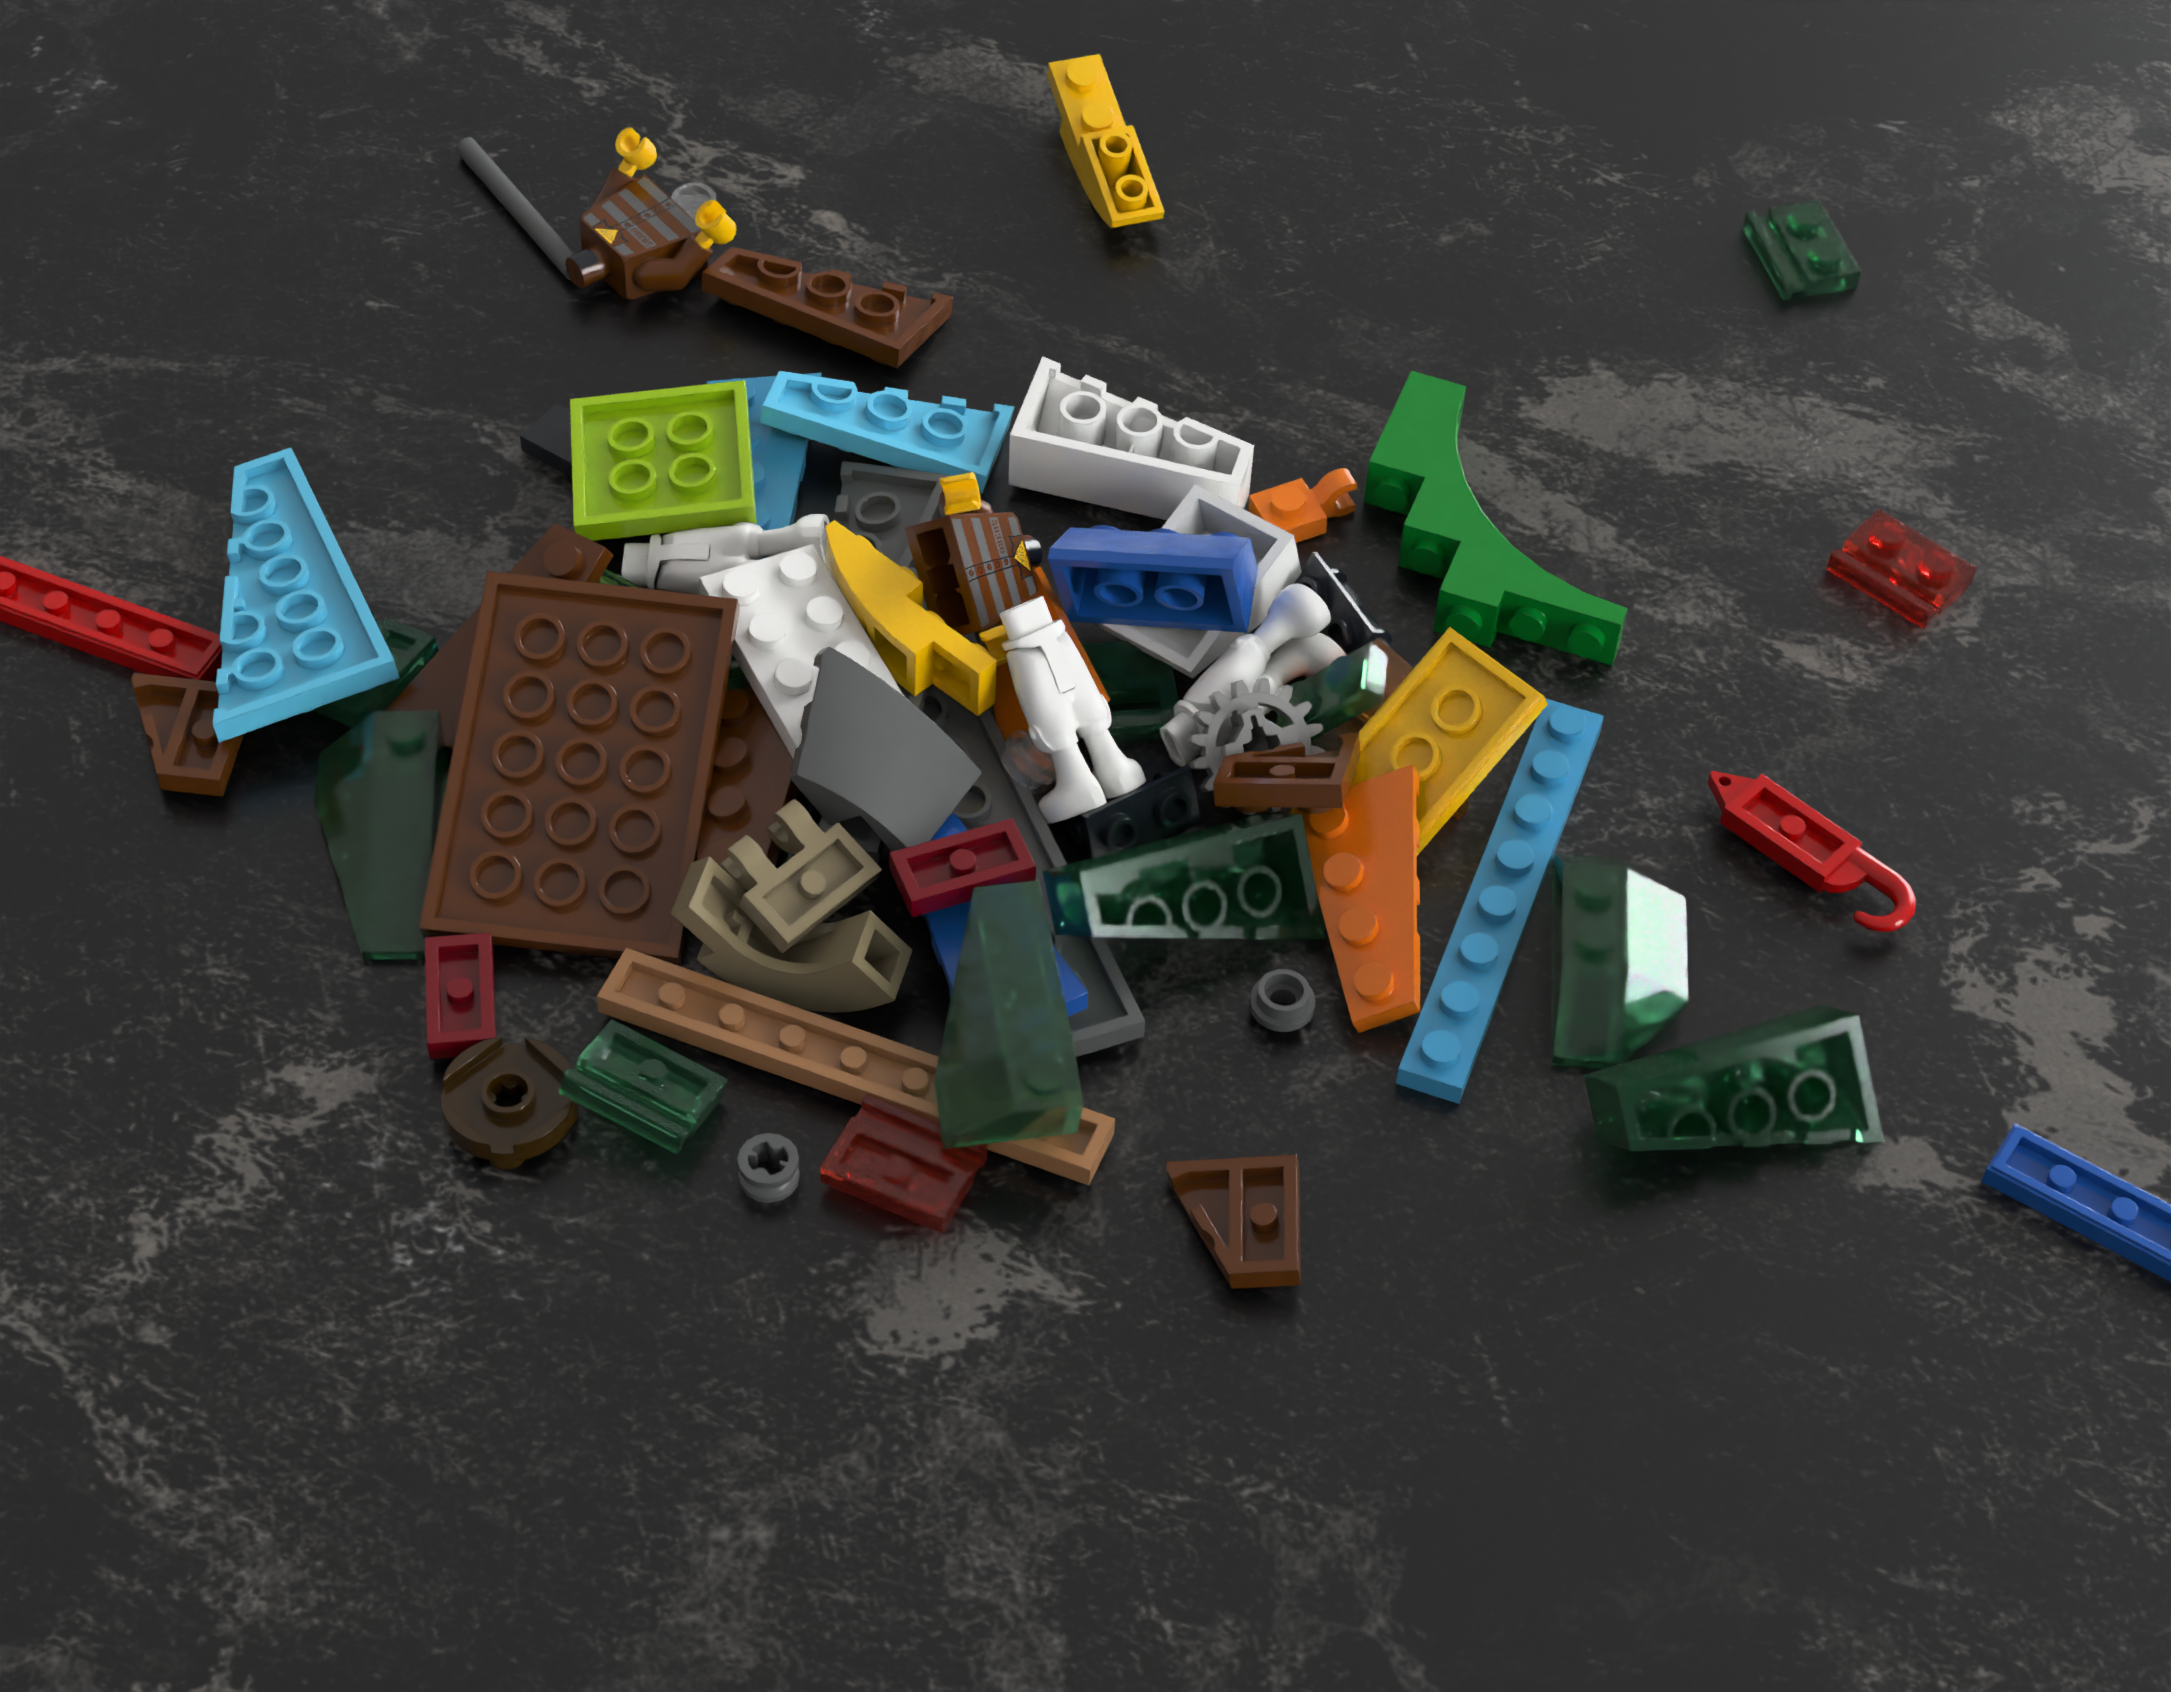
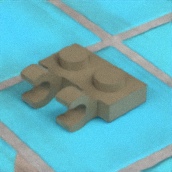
(809, 886)

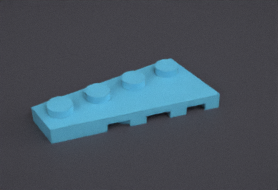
(889, 425)

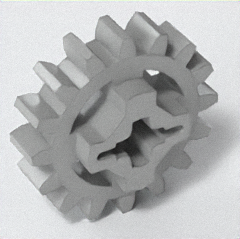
(1246, 719)

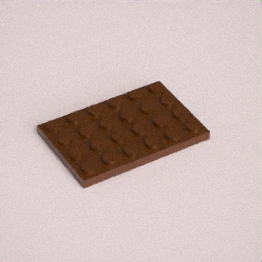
(580, 766)

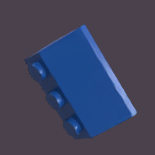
(1155, 578)

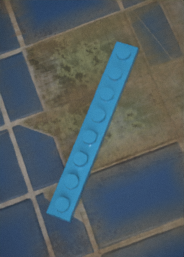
(1499, 903)

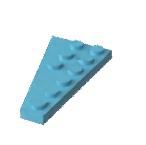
(290, 608)

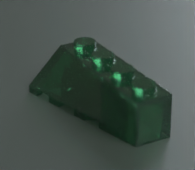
(1209, 883)
(1749, 1087)

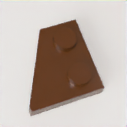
(182, 734)
(1288, 778)
(1245, 1215)

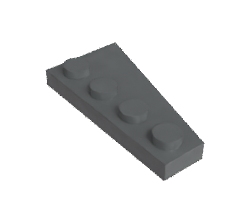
(885, 501)

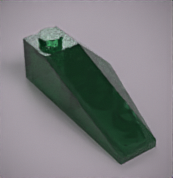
(1007, 1033)

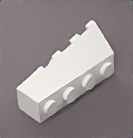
(1117, 452)

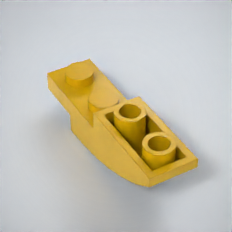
(1101, 145)
(908, 638)

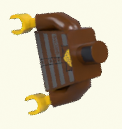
(640, 235)
(974, 563)

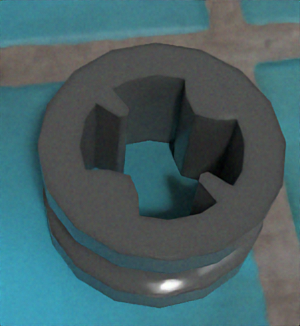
(780, 1154)

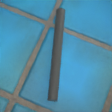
(515, 203)

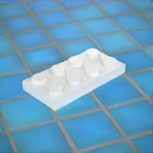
(784, 620)

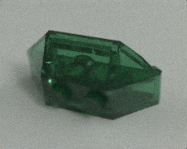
(1613, 960)

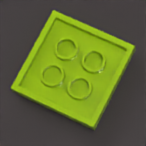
(662, 461)

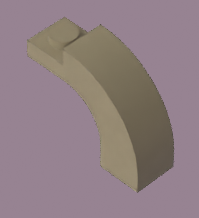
(830, 969)

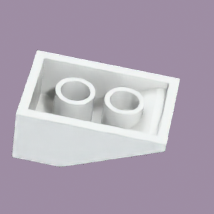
(1277, 567)

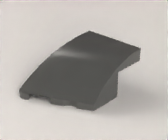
(876, 756)

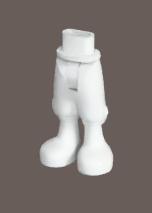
(684, 556)
(1291, 625)
(1058, 703)

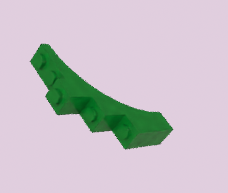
(1448, 536)

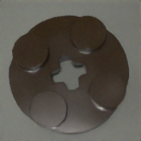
(507, 1133)

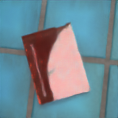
(1901, 568)
(901, 1164)

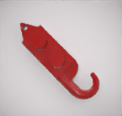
(1808, 844)

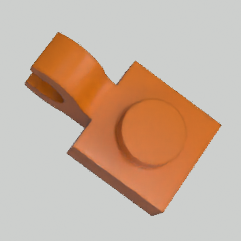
(1302, 509)

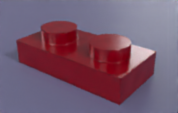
(950, 867)
(459, 993)

